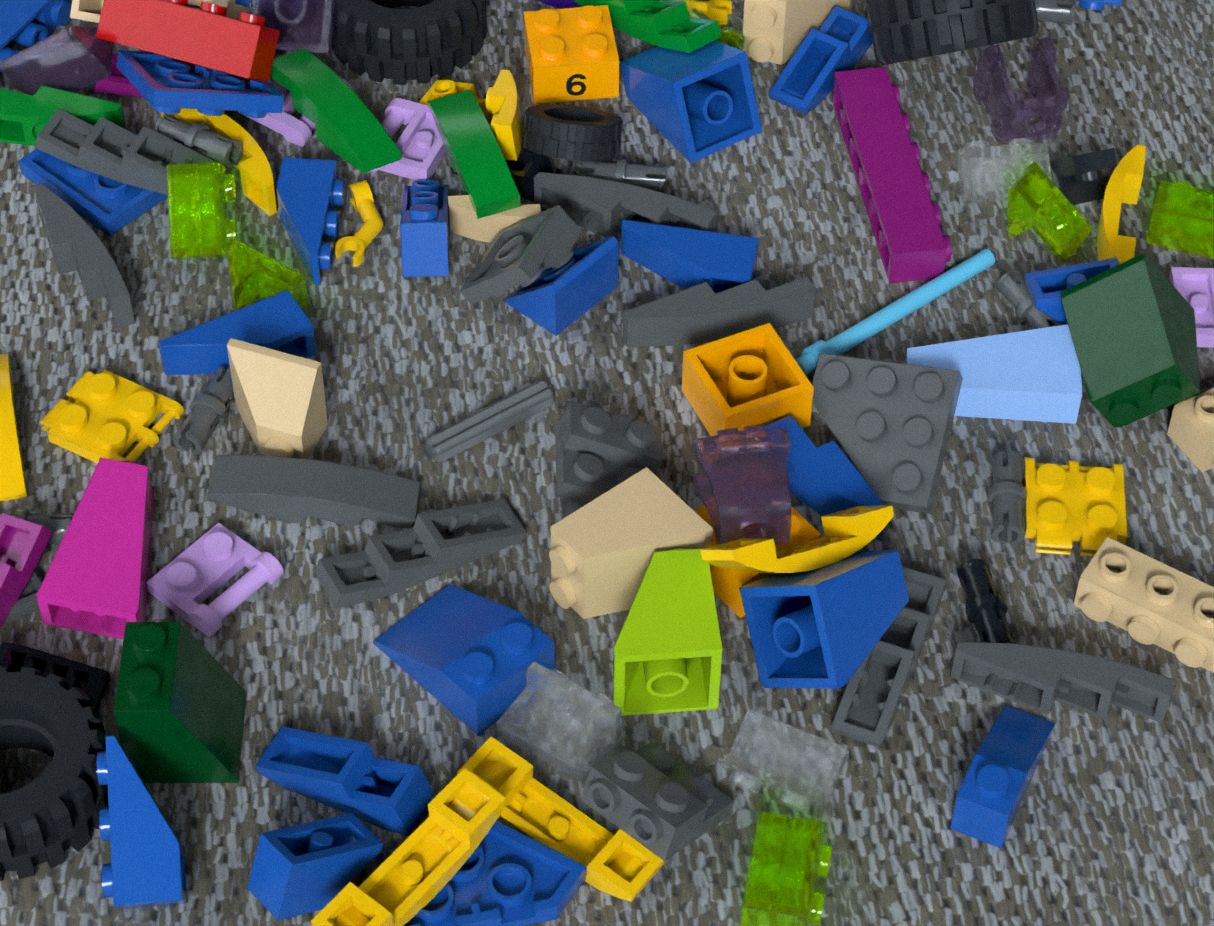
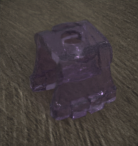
(1009, 115)
(746, 483)

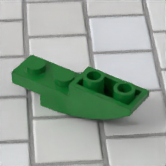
(26, 115)

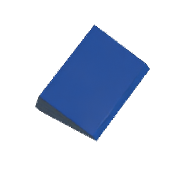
(570, 291)

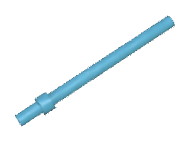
(896, 310)

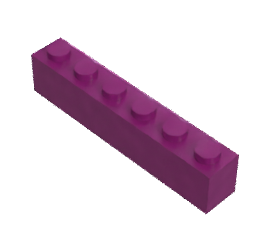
(890, 175)

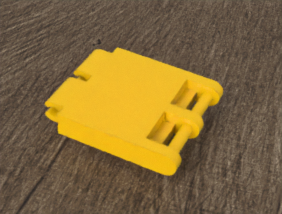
(109, 417)
(1073, 505)

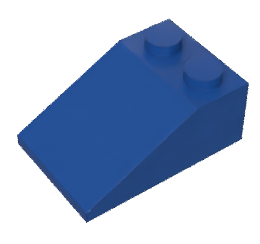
(468, 653)

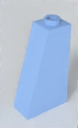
(1012, 374)

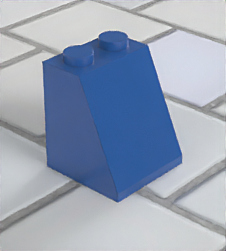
(694, 98)
(823, 621)

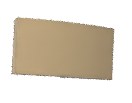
(465, 222)

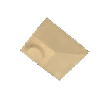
(278, 399)

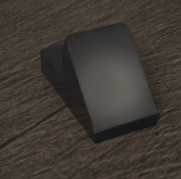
(1081, 175)

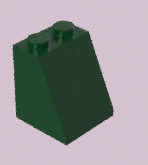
(1133, 341)
(177, 707)

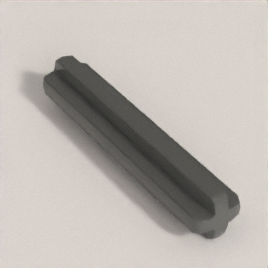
(489, 421)

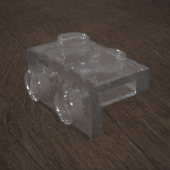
(991, 171)
(561, 722)
(784, 760)

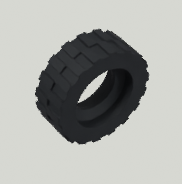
(572, 132)

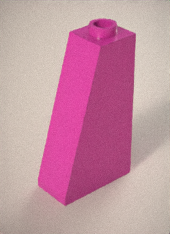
(104, 555)

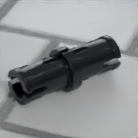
(985, 605)

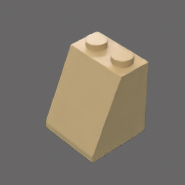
(779, 27)
(609, 543)

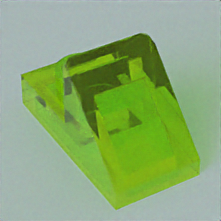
(1041, 206)
(259, 276)

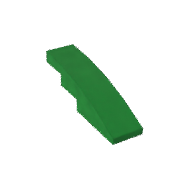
(660, 23)
(338, 113)
(475, 154)

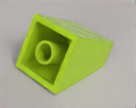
(670, 640)

